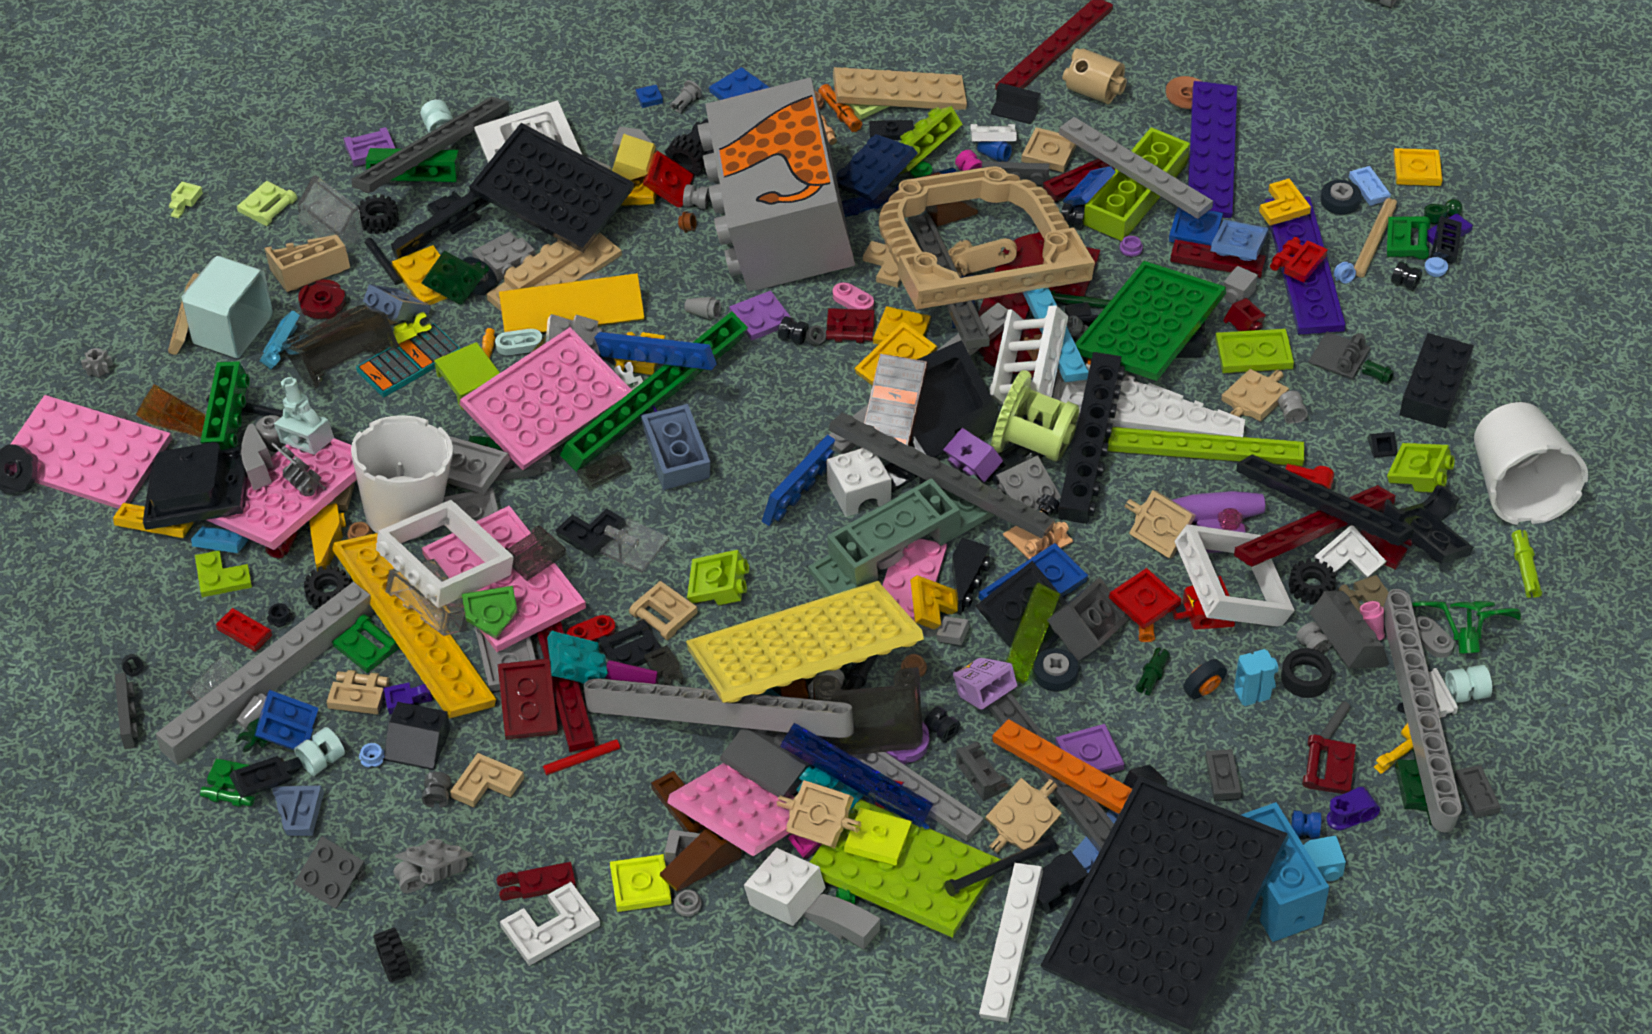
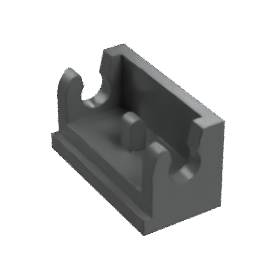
(980, 771)

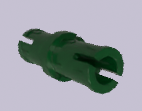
(1152, 671)

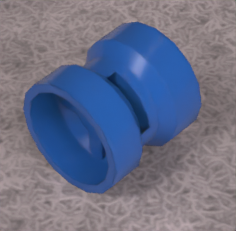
(1306, 824)

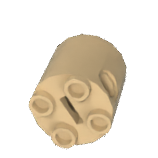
(1095, 76)

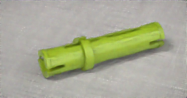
(1524, 556)

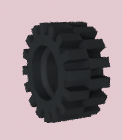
(689, 147)
(381, 222)
(1311, 570)
(322, 578)
(392, 954)

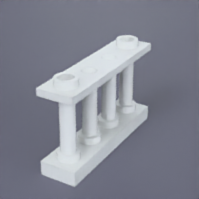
(1048, 356)

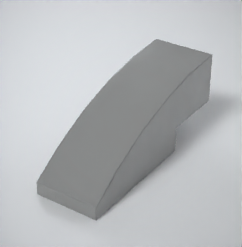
(256, 458)
(844, 920)

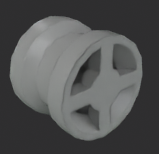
(408, 877)

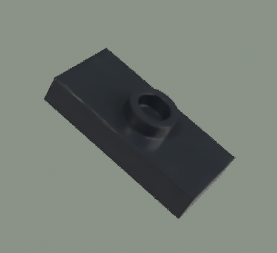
(890, 128)

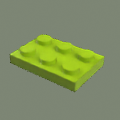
(1254, 350)

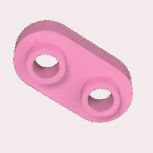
(852, 297)

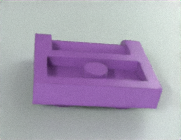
(359, 146)

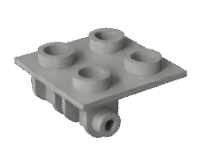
(1027, 482)
(436, 859)

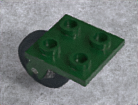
(459, 277)

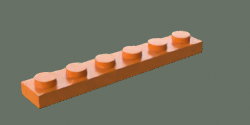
(1062, 765)

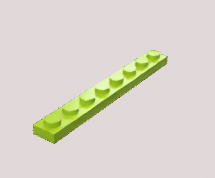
(1205, 446)

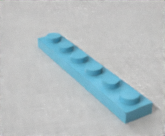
(1070, 362)

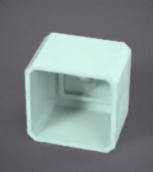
(227, 306)

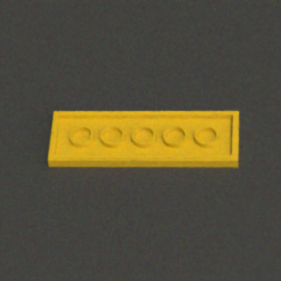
(601, 299)

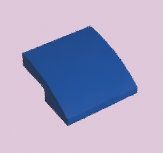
(285, 720)

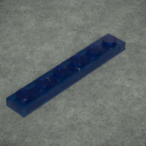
(856, 775)

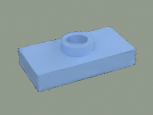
(1369, 185)

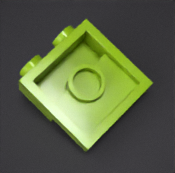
(1421, 466)
(718, 578)

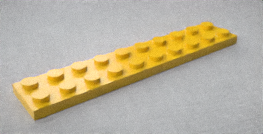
(431, 654)

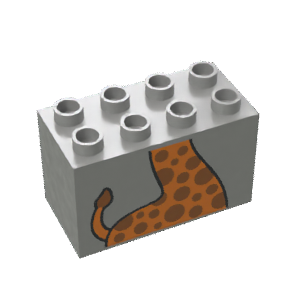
(775, 186)

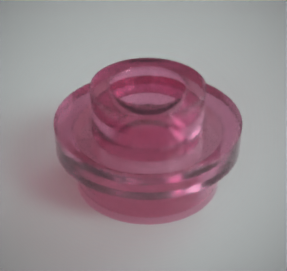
(1230, 519)

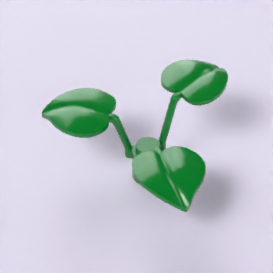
(1469, 637)

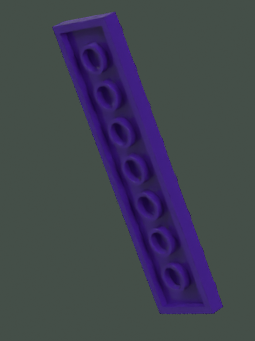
(1213, 143)
(1315, 300)

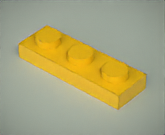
(132, 517)

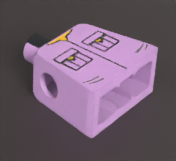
(984, 681)

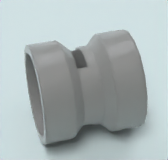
(698, 196)
(1292, 407)
(1312, 637)

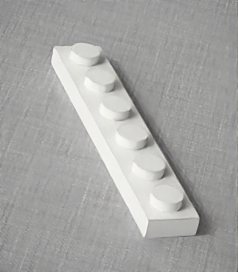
(1011, 942)

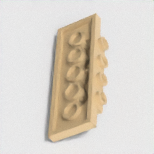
(557, 265)

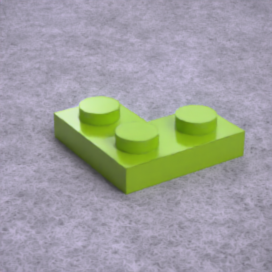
(215, 579)

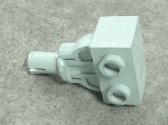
(300, 424)

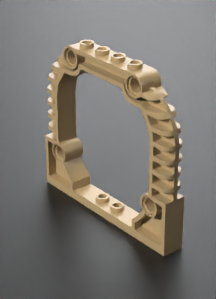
(932, 285)

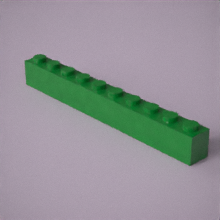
(651, 392)

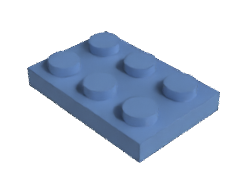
(1239, 240)

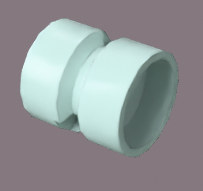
(435, 114)
(1472, 683)
(322, 749)

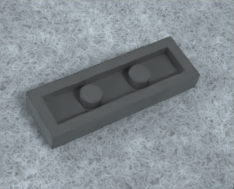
(1034, 172)
(126, 710)

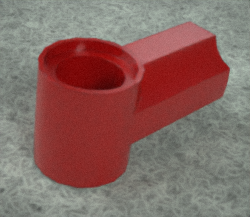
(1321, 474)

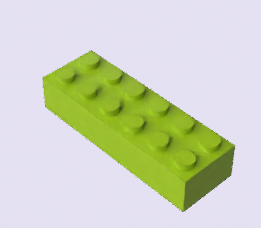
(1124, 201)

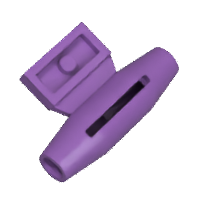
(1209, 505)

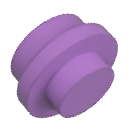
(1131, 246)

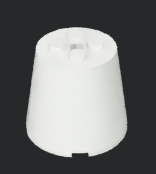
(1527, 464)
(400, 468)

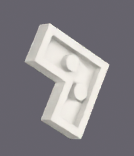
(1354, 548)

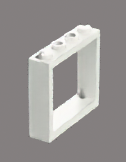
(1192, 545)
(496, 558)

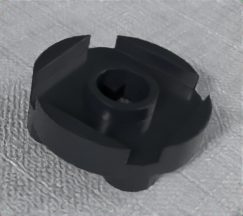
(26, 468)

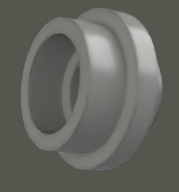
(687, 896)

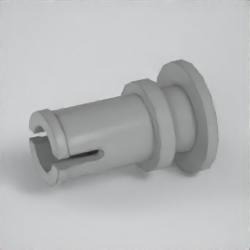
(687, 95)

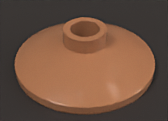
(1180, 91)

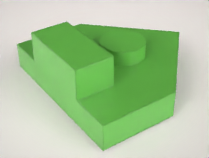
(490, 609)

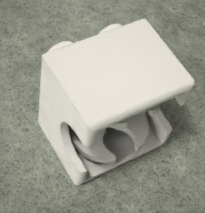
(856, 478)

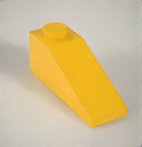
(325, 531)

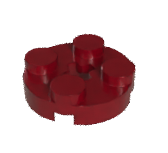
(328, 308)

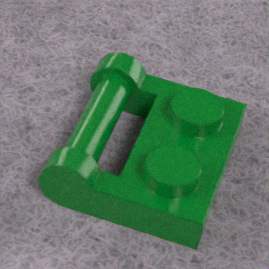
(1400, 236)
(360, 649)

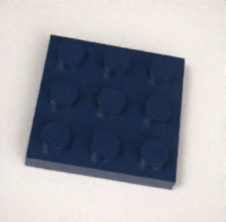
(875, 166)

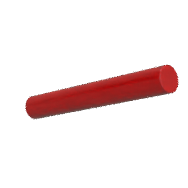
(581, 757)

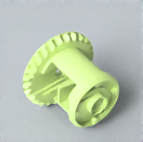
(1050, 411)

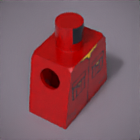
(1192, 609)

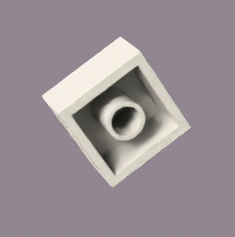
(784, 886)

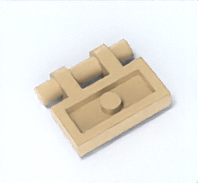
(355, 697)

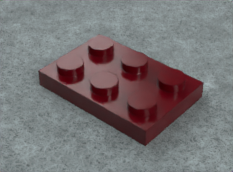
(527, 699)

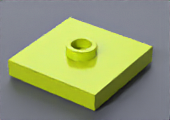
(879, 836)
(639, 883)

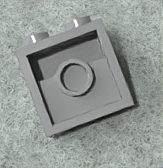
(504, 253)
(583, 326)

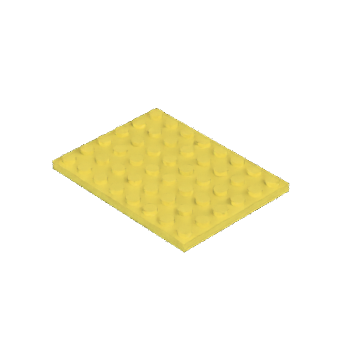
(803, 641)

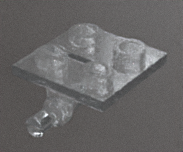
(633, 545)

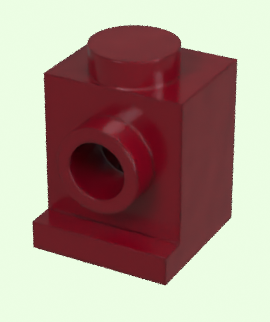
(1245, 316)

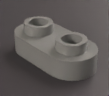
(1432, 635)

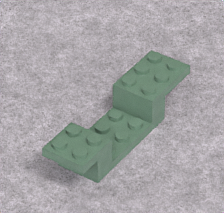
(889, 528)

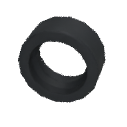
(1303, 688)

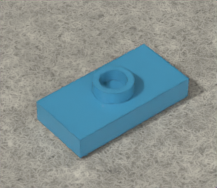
(218, 540)

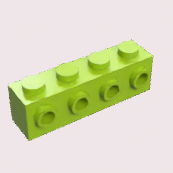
(930, 133)

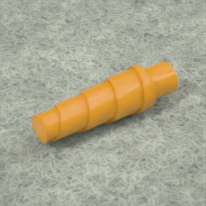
(488, 342)

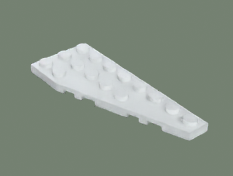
(1156, 409)

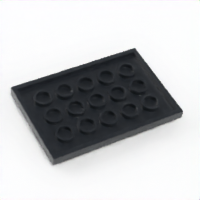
(552, 187)

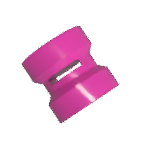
(967, 161)

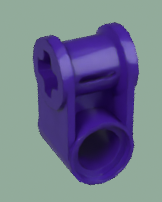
(1352, 809)

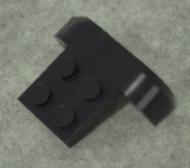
(1429, 530)

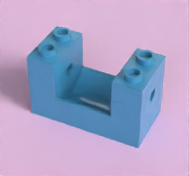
(1296, 889)

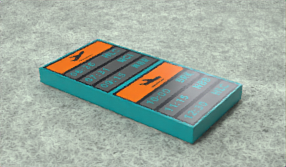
(408, 362)

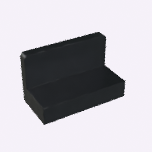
(1016, 103)

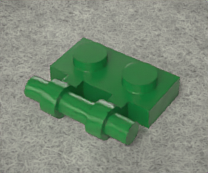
(220, 778)

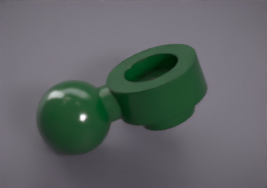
(1434, 211)

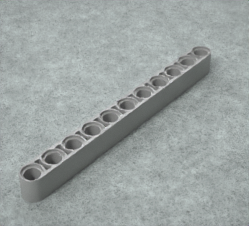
(706, 707)
(1421, 711)

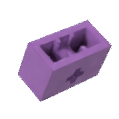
(972, 455)

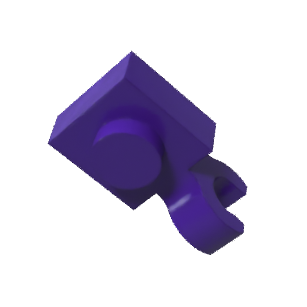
(406, 694)

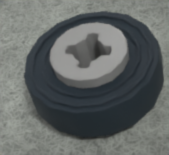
(1340, 197)
(1055, 669)

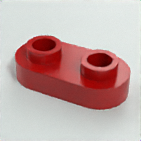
(592, 628)

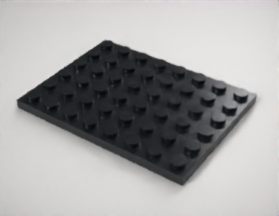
(1165, 903)

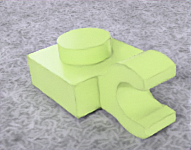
(182, 196)

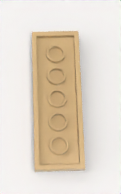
(899, 88)

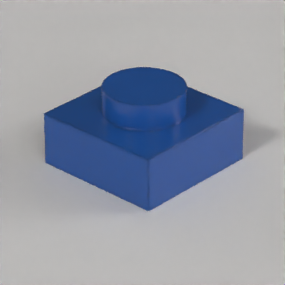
(649, 96)

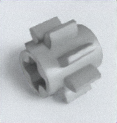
(96, 362)

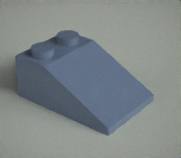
(676, 447)

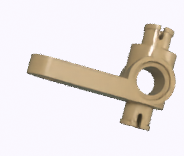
(980, 257)

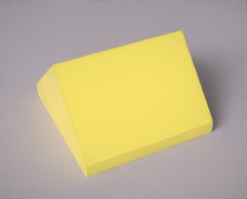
(633, 157)

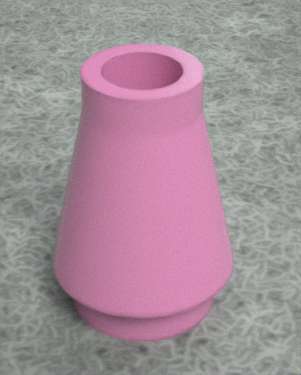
(1374, 617)

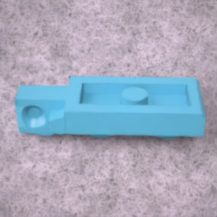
(284, 329)

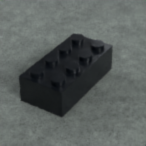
(1436, 380)

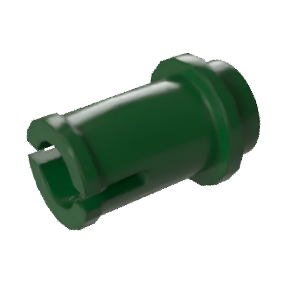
(1378, 372)

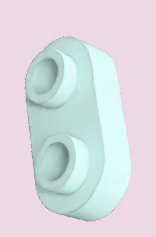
(518, 341)

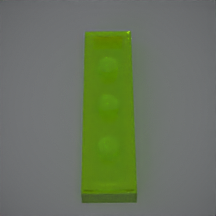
(1031, 631)

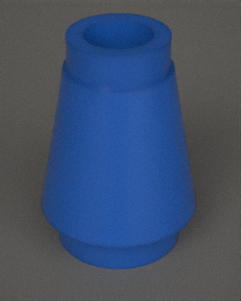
(996, 150)

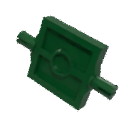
(1411, 785)

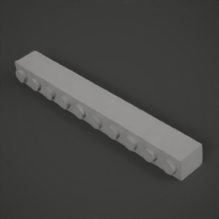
(263, 673)

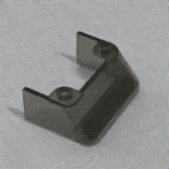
(338, 340)

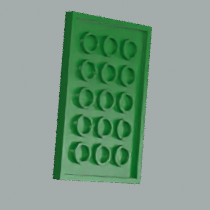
(1151, 319)

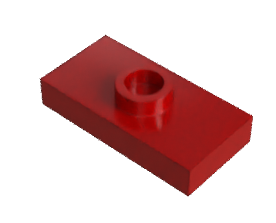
(244, 629)

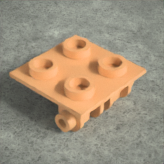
(1032, 545)

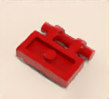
(1304, 262)

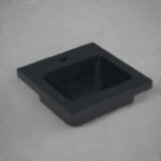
(952, 400)
(194, 485)

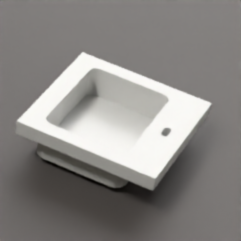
(495, 133)

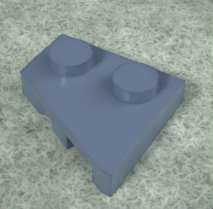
(298, 808)

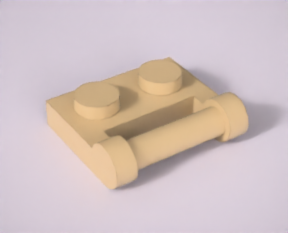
(668, 604)

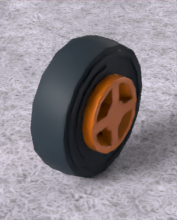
(1205, 679)

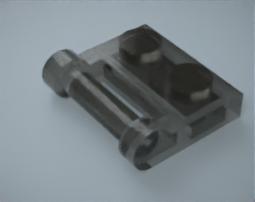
(537, 556)

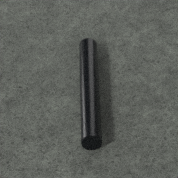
(384, 262)

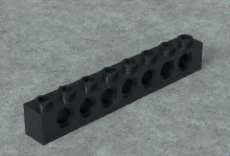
(1087, 452)

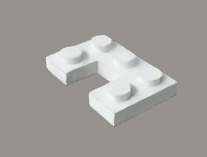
(573, 922)

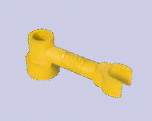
(1387, 760)

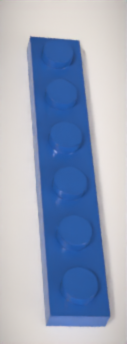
(655, 350)

